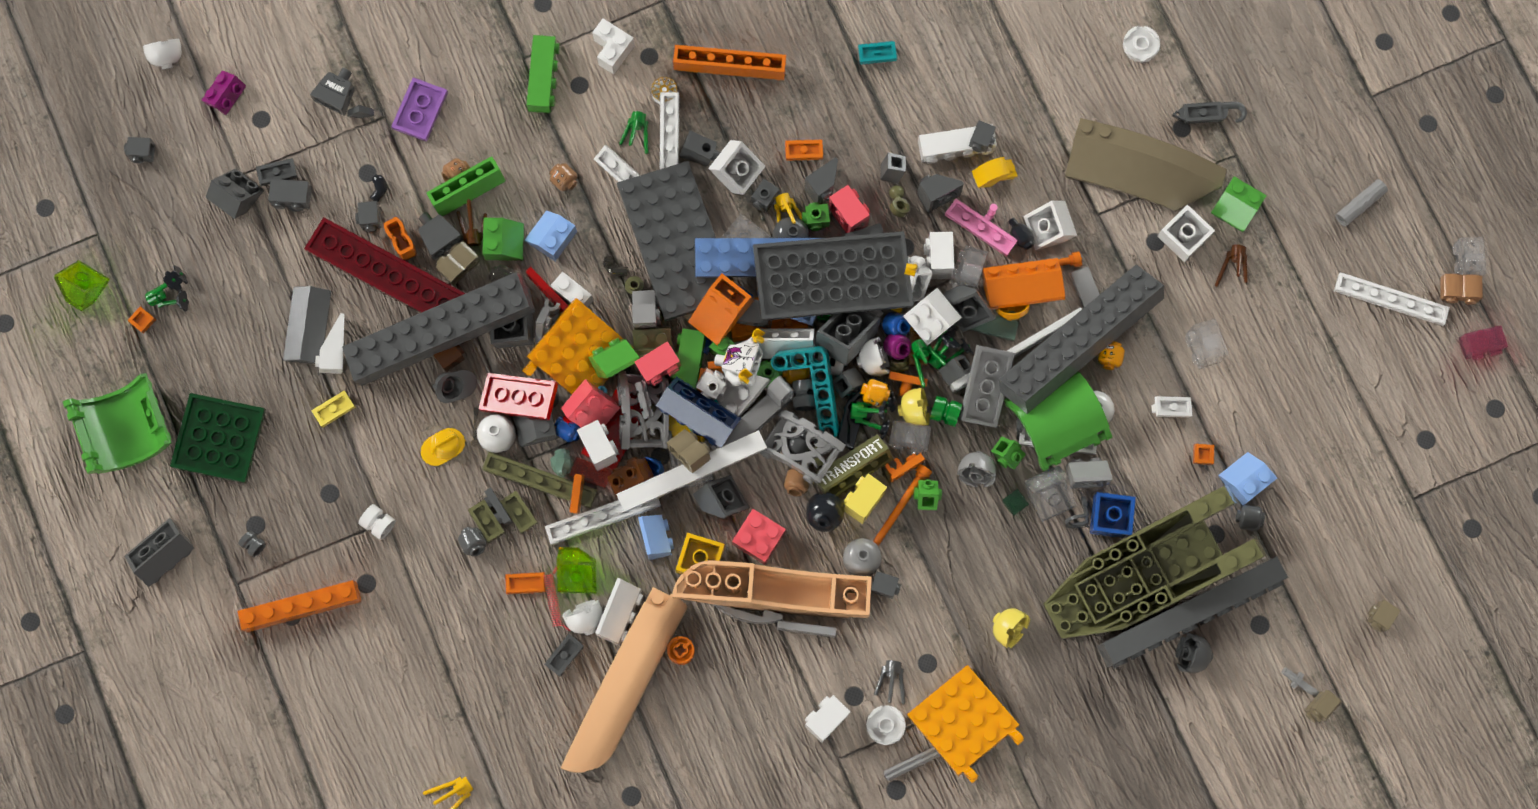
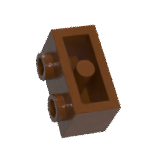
(630, 475)

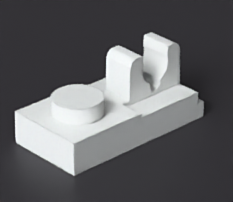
(1172, 407)

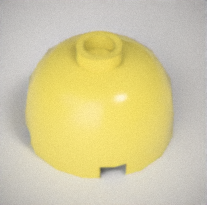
(914, 407)
(1009, 625)

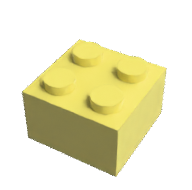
(865, 498)

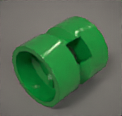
(945, 411)

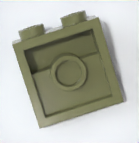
(649, 339)

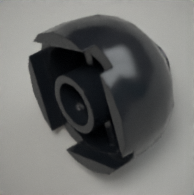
(825, 512)

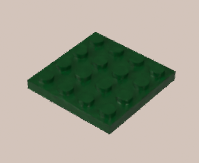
(218, 438)

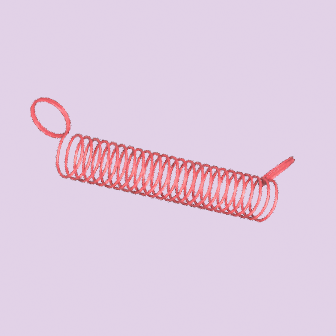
(554, 599)

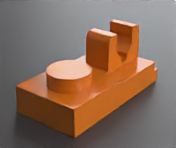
(911, 463)

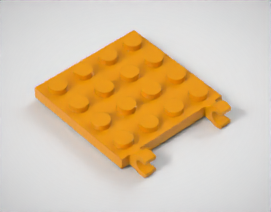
(568, 344)
(964, 721)

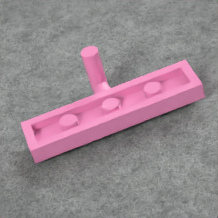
(981, 226)

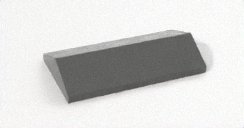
(307, 324)

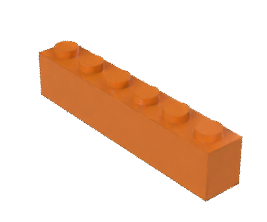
(729, 62)
(299, 606)

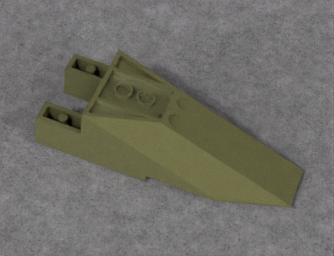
(1148, 571)

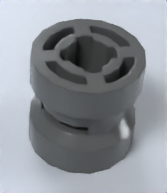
(252, 543)

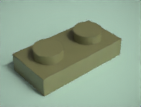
(518, 512)
(486, 521)

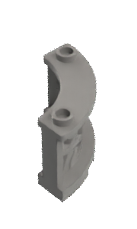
(627, 429)
(826, 442)

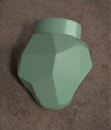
(562, 462)

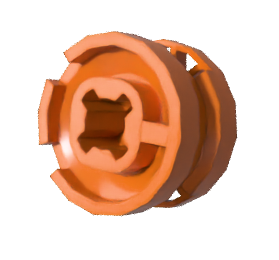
(680, 650)

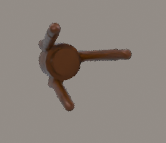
(472, 237)
(1237, 255)

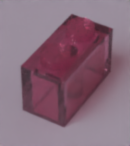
(1483, 342)

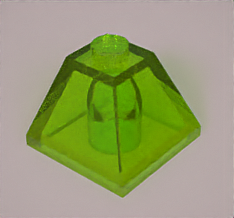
(80, 284)
(575, 571)

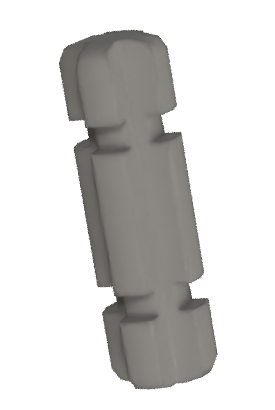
(644, 399)

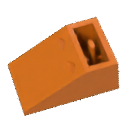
(720, 309)

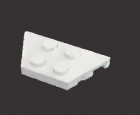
(740, 397)

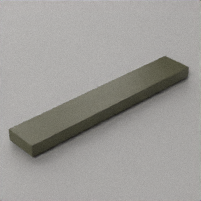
(535, 478)

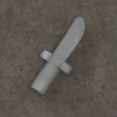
(1297, 681)

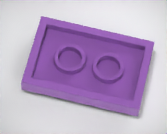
(419, 109)

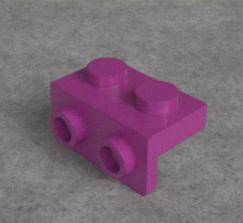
(224, 92)

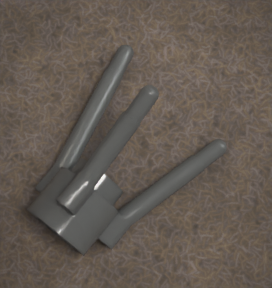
(892, 670)

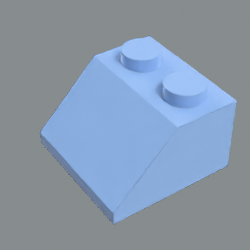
(551, 235)
(1247, 477)
(655, 536)

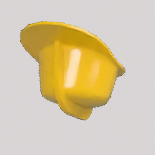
(442, 446)

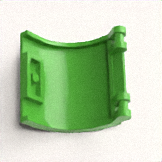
(1064, 421)
(119, 427)

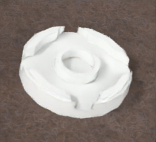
(1141, 44)
(885, 725)

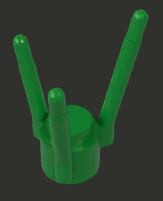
(636, 122)
(922, 351)

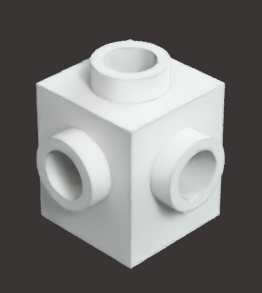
(709, 377)

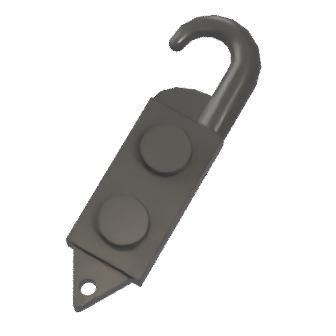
(1208, 112)

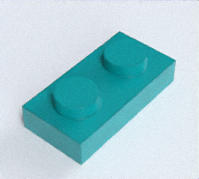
(877, 52)

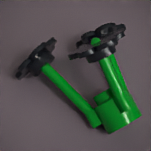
(173, 281)
(951, 343)
(859, 411)

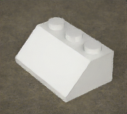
(619, 612)

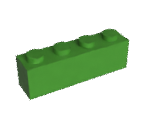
(541, 74)
(466, 186)
(690, 355)

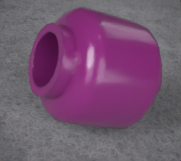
(897, 346)

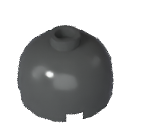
(787, 229)
(1193, 653)

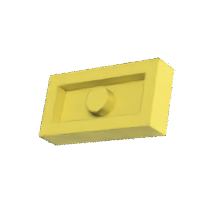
(333, 409)

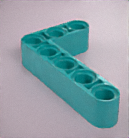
(818, 384)

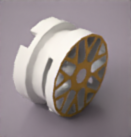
(662, 86)

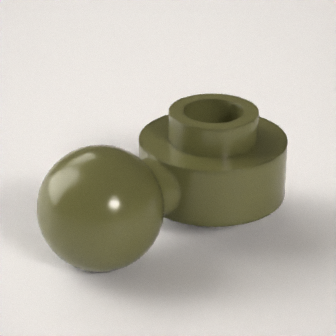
(899, 206)

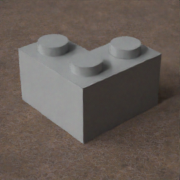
(644, 310)

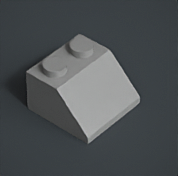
(1088, 474)

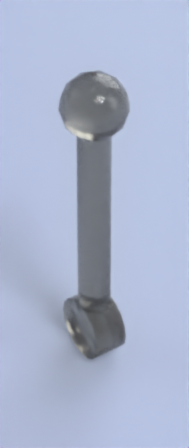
(474, 442)

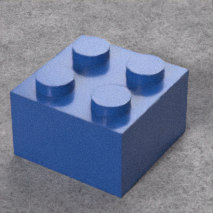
(1112, 515)

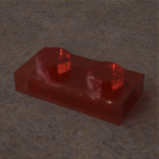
(591, 476)

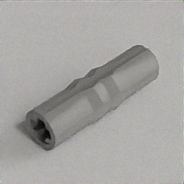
(1361, 202)

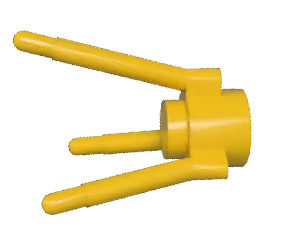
(785, 204)
(462, 787)

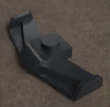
(848, 428)

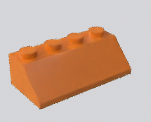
(1023, 283)

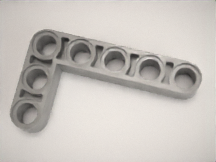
(777, 398)

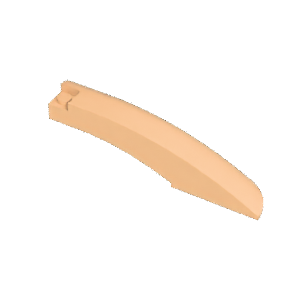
(775, 589)
(625, 682)

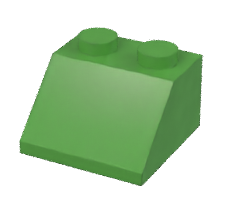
(1238, 204)
(503, 239)
(613, 358)

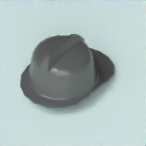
(455, 385)

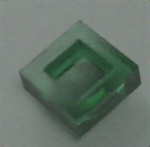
(1015, 502)

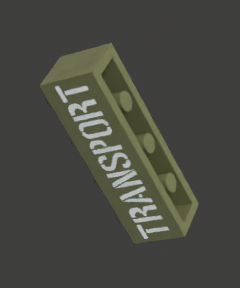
(857, 463)

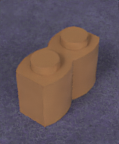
(1461, 288)

